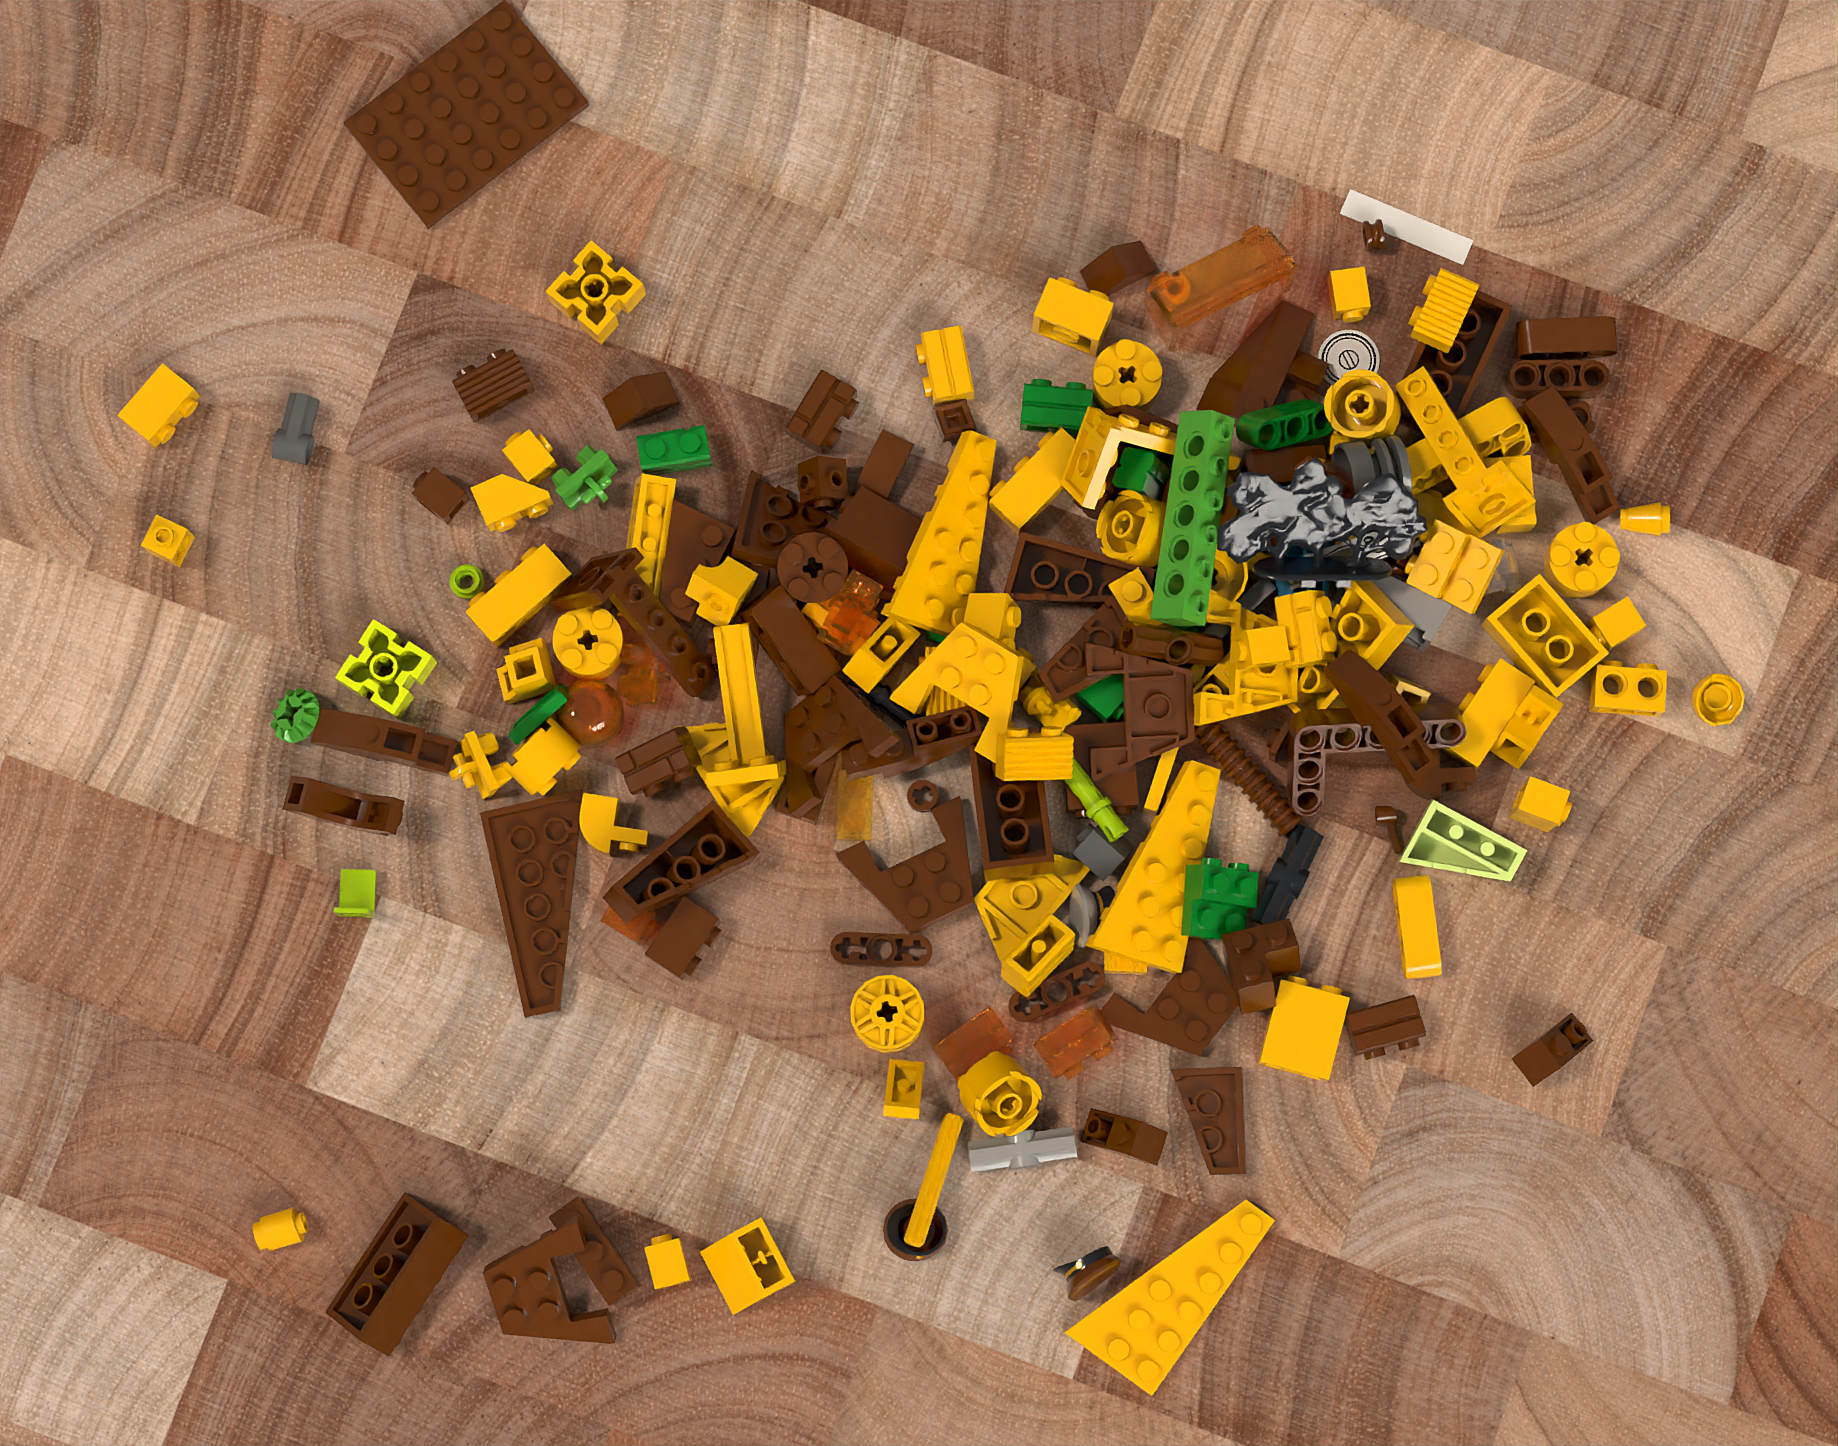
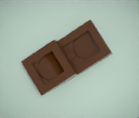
(884, 464)

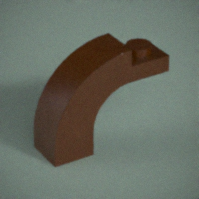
(343, 806)

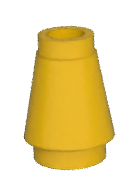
(1646, 519)

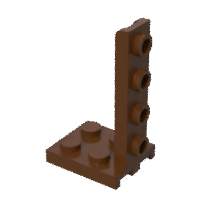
(615, 578)

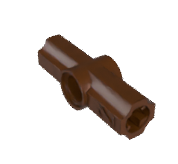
(1171, 644)

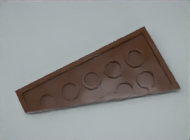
(770, 519)
(534, 875)

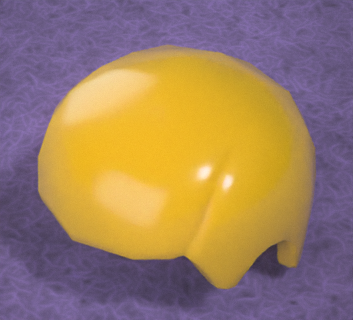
(1717, 699)

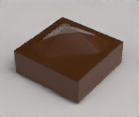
(953, 420)

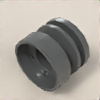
(1362, 464)

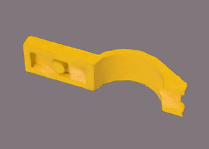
(1166, 762)

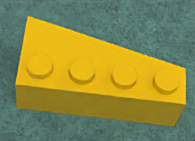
(1366, 625)

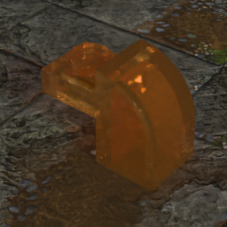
(850, 612)

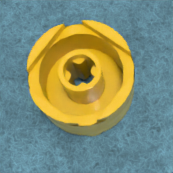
(1127, 359)
(1350, 394)
(1132, 528)
(1589, 578)
(574, 629)
(543, 757)
(999, 1095)

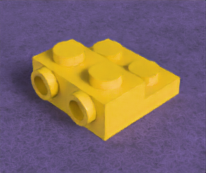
(1453, 565)

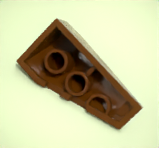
(1259, 365)

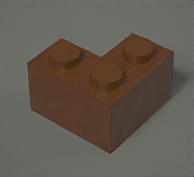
(1255, 958)

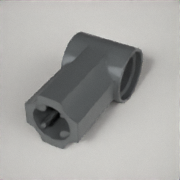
(295, 439)

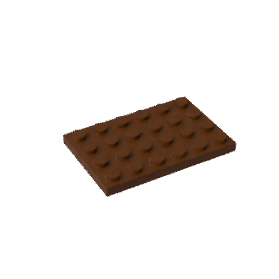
(466, 114)

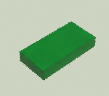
(538, 713)

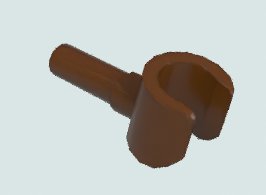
(1387, 816)

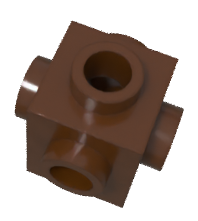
(822, 482)

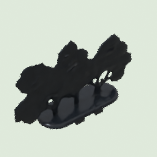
(1311, 516)

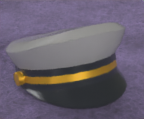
(1086, 909)

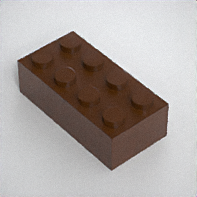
(1460, 368)
(1011, 822)

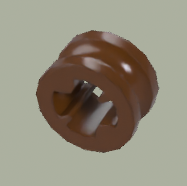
(1373, 235)
(918, 786)

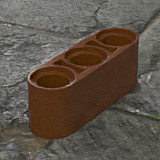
(1566, 338)
(1571, 370)

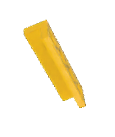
(650, 526)

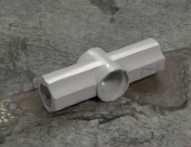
(1022, 1149)

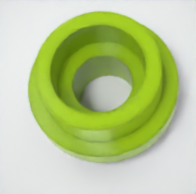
(466, 571)

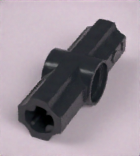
(1288, 875)

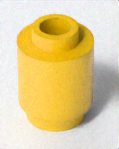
(280, 1229)

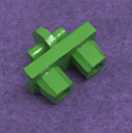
(587, 481)

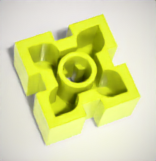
(383, 649)

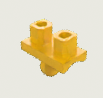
(1038, 703)
(474, 766)

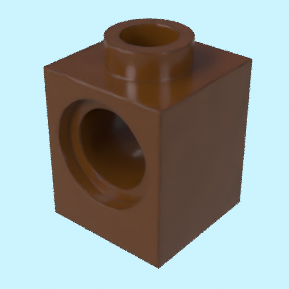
(439, 495)

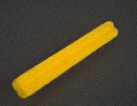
(933, 1180)

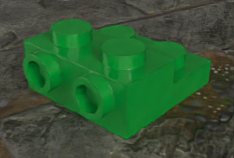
(1217, 898)

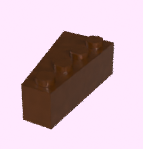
(688, 860)

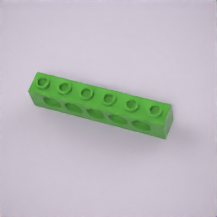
(1192, 518)

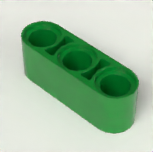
(1283, 424)

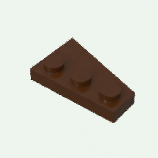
(1065, 671)
(1217, 1115)

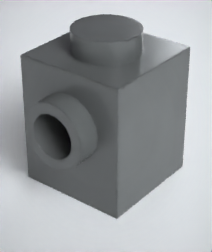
(1099, 853)

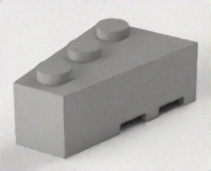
(1419, 607)

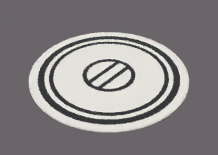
(1347, 352)

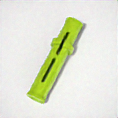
(1095, 803)

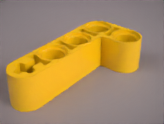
(1489, 429)

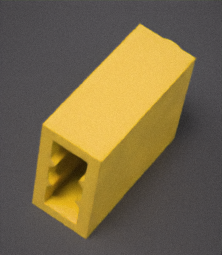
(1304, 1029)

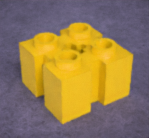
(592, 272)

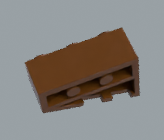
(690, 542)

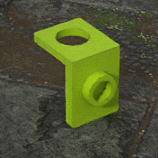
(357, 893)

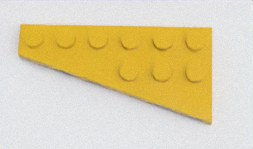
(948, 543)
(1149, 899)
(1161, 1311)

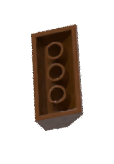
(396, 1274)

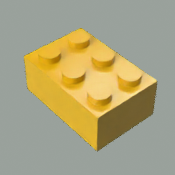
(1544, 637)

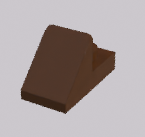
(1302, 378)

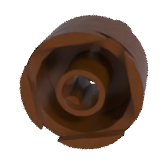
(795, 554)

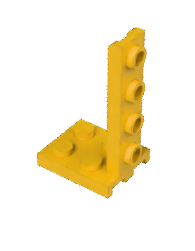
(1097, 451)
(1483, 494)
(742, 712)

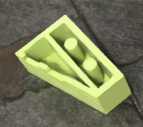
(1460, 845)

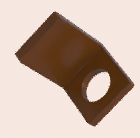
(1279, 746)

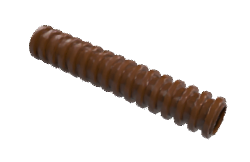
(1248, 777)

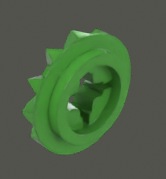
(304, 719)

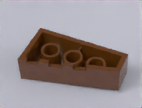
(1063, 573)

